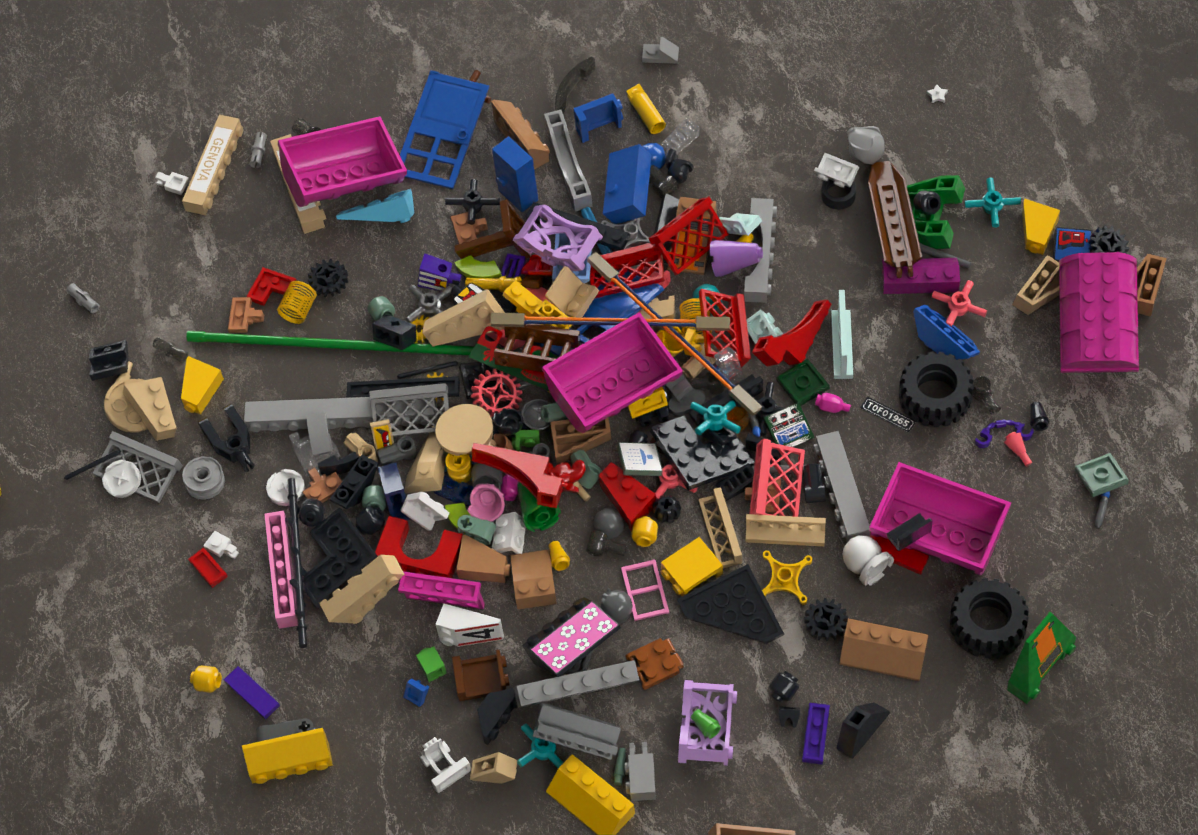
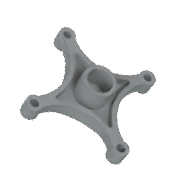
(633, 227)

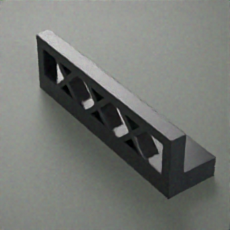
(751, 385)

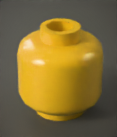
(644, 531)
(206, 679)

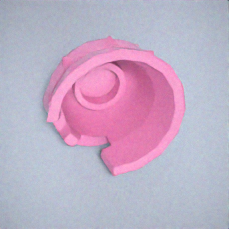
(486, 502)

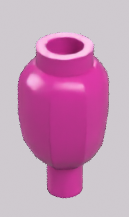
(831, 403)
(509, 487)

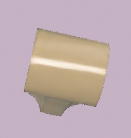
(693, 366)
(358, 445)

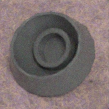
(532, 414)

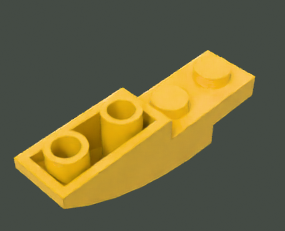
(531, 305)

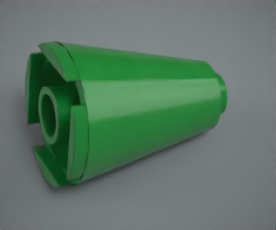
(536, 515)

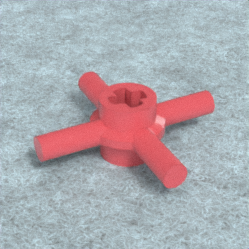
(959, 303)
(669, 480)

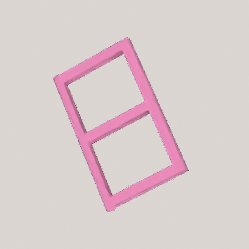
(644, 590)

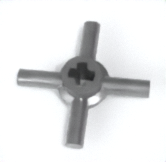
(428, 304)

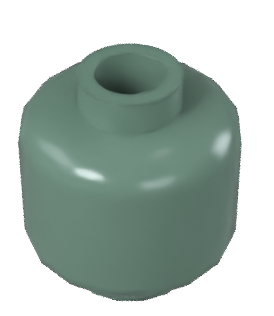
(380, 307)
(374, 496)

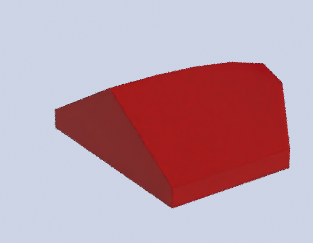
(537, 267)

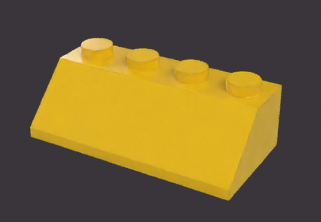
(287, 755)
(590, 798)

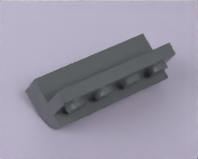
(576, 731)

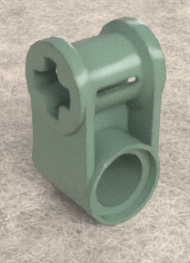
(476, 528)

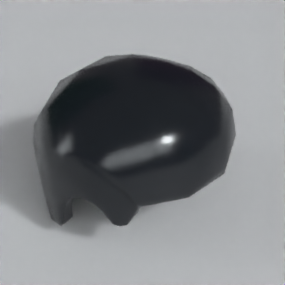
(508, 421)

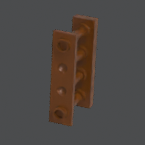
(535, 333)

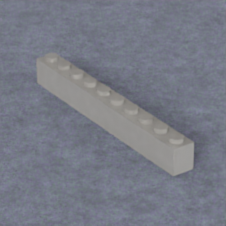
(339, 412)

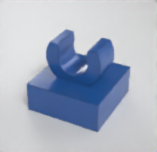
(415, 692)

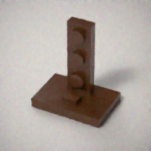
(511, 226)

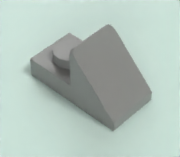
(660, 53)

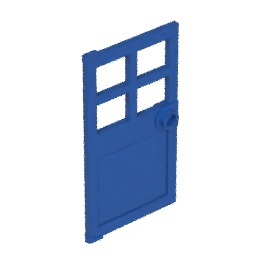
(447, 113)
(614, 306)

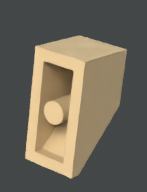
(494, 768)

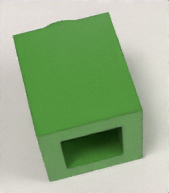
(431, 663)

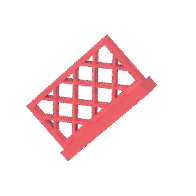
(762, 474)

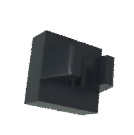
(789, 712)

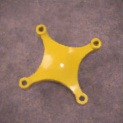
(785, 576)

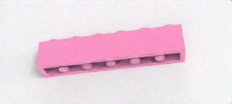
(281, 569)

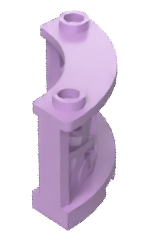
(555, 224)
(690, 748)

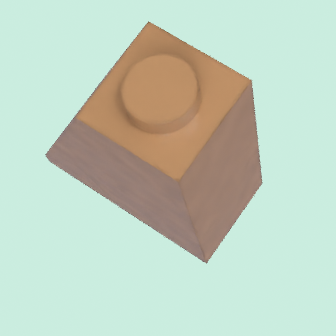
(481, 562)

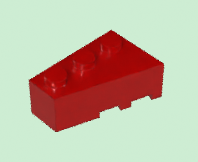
(626, 493)

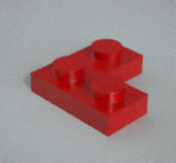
(266, 283)

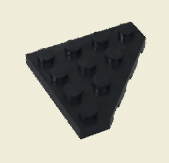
(733, 605)

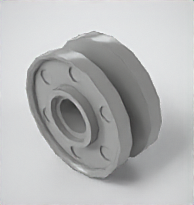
(200, 468)

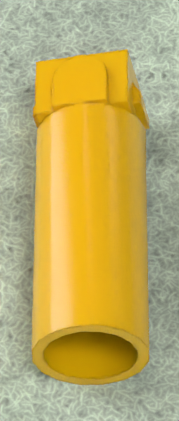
(646, 109)

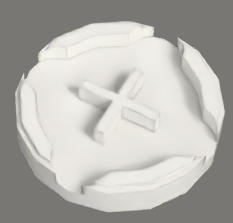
(121, 478)
(278, 486)

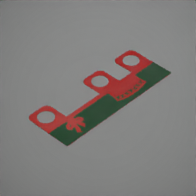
(484, 353)

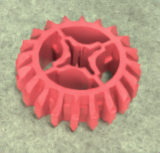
(488, 392)

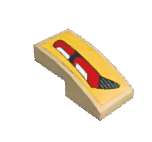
(382, 434)

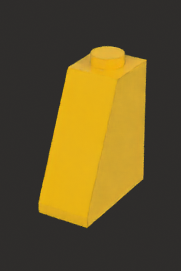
(1038, 225)
(199, 384)

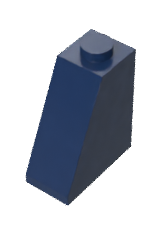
(393, 489)

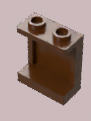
(480, 676)

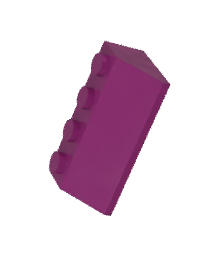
(928, 275)

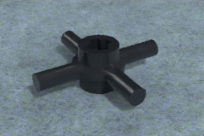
(472, 201)
(766, 402)

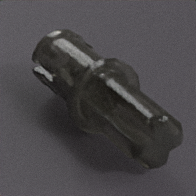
(170, 349)

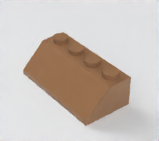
(512, 124)
(883, 649)

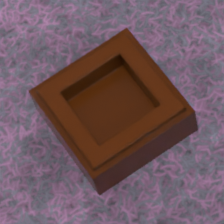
(532, 281)

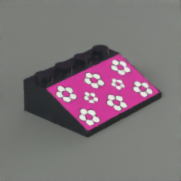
(570, 637)

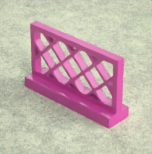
(441, 590)

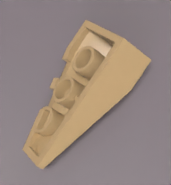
(428, 468)

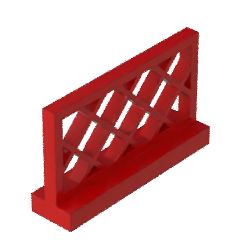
(684, 220)
(624, 260)
(738, 324)

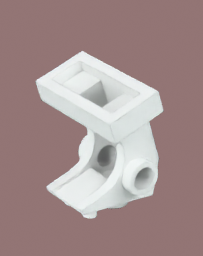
(435, 751)

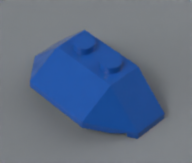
(940, 336)

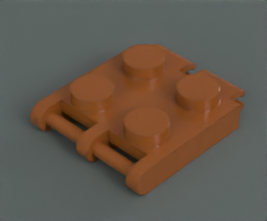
(656, 662)

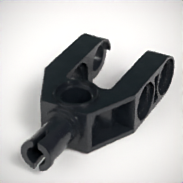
(226, 448)

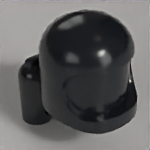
(677, 167)

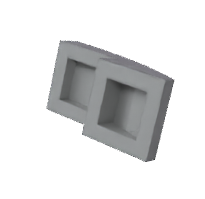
(319, 434)

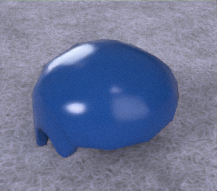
(658, 154)

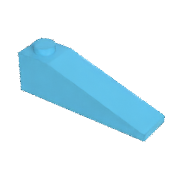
(393, 208)

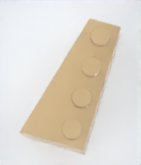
(462, 320)
(363, 591)

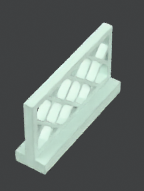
(842, 340)

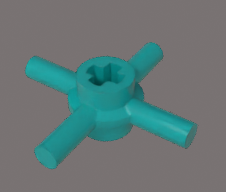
(992, 202)
(715, 417)
(540, 749)

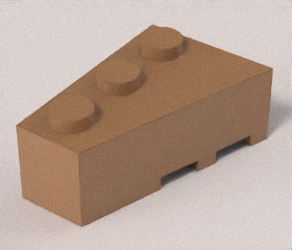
(569, 440)

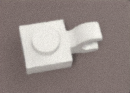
(174, 183)
(220, 544)

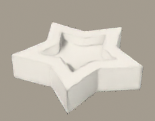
(937, 94)

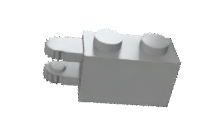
(641, 774)

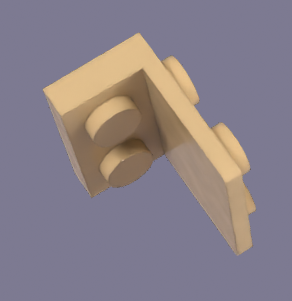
(571, 294)

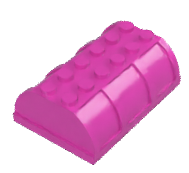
(340, 161)
(1098, 313)
(610, 372)
(963, 518)

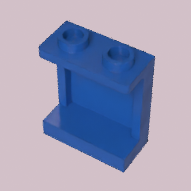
(597, 114)

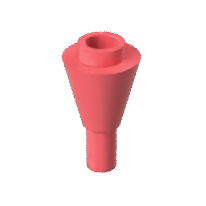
(1016, 444)

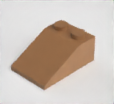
(533, 579)

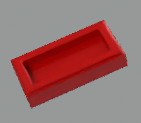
(207, 567)

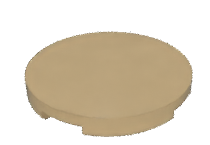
(120, 410)
(462, 427)

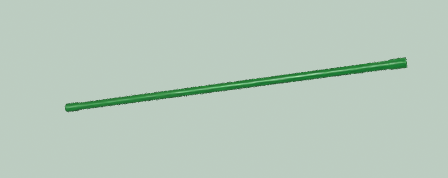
(201, 336)

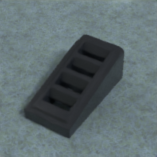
(720, 437)
(740, 473)

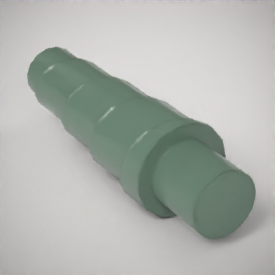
(619, 772)

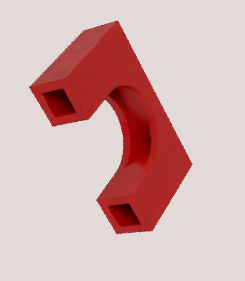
(440, 563)

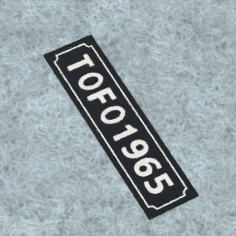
(888, 414)

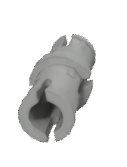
(258, 149)
(83, 298)

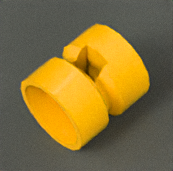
(459, 467)

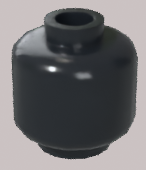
(927, 202)
(311, 512)
(370, 520)
(784, 686)

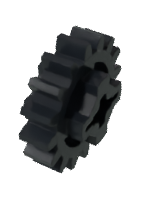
(1109, 242)
(328, 277)
(822, 626)

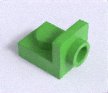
(526, 438)

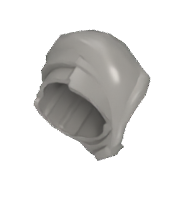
(866, 144)

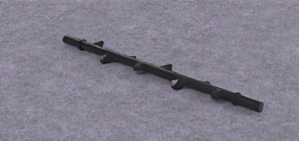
(299, 571)

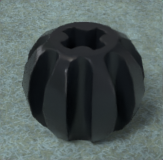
(666, 509)

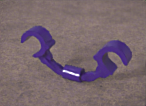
(999, 424)

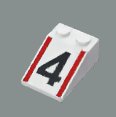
(466, 627)

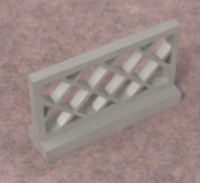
(404, 395)
(148, 455)

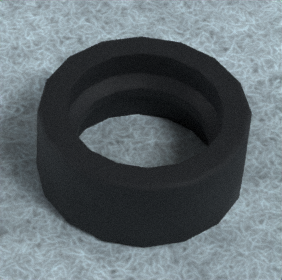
(837, 203)

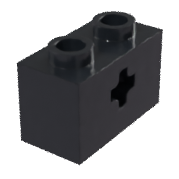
(394, 332)

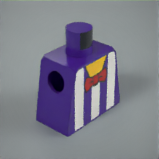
(436, 273)

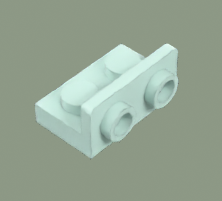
(741, 223)
(762, 325)

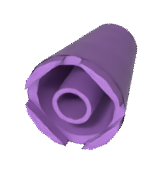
(733, 256)

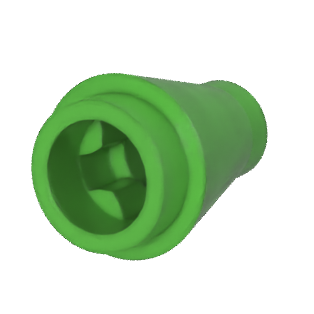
(706, 724)

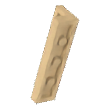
(727, 526)
(785, 530)

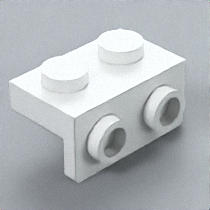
(837, 170)
(423, 510)
(509, 533)

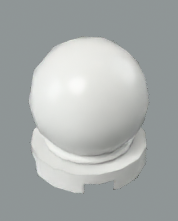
(865, 558)

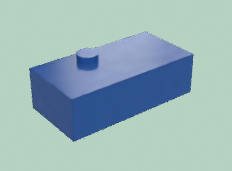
(515, 174)
(627, 184)

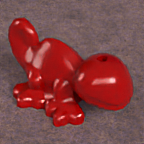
(569, 474)

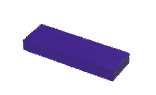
(251, 692)
(815, 733)

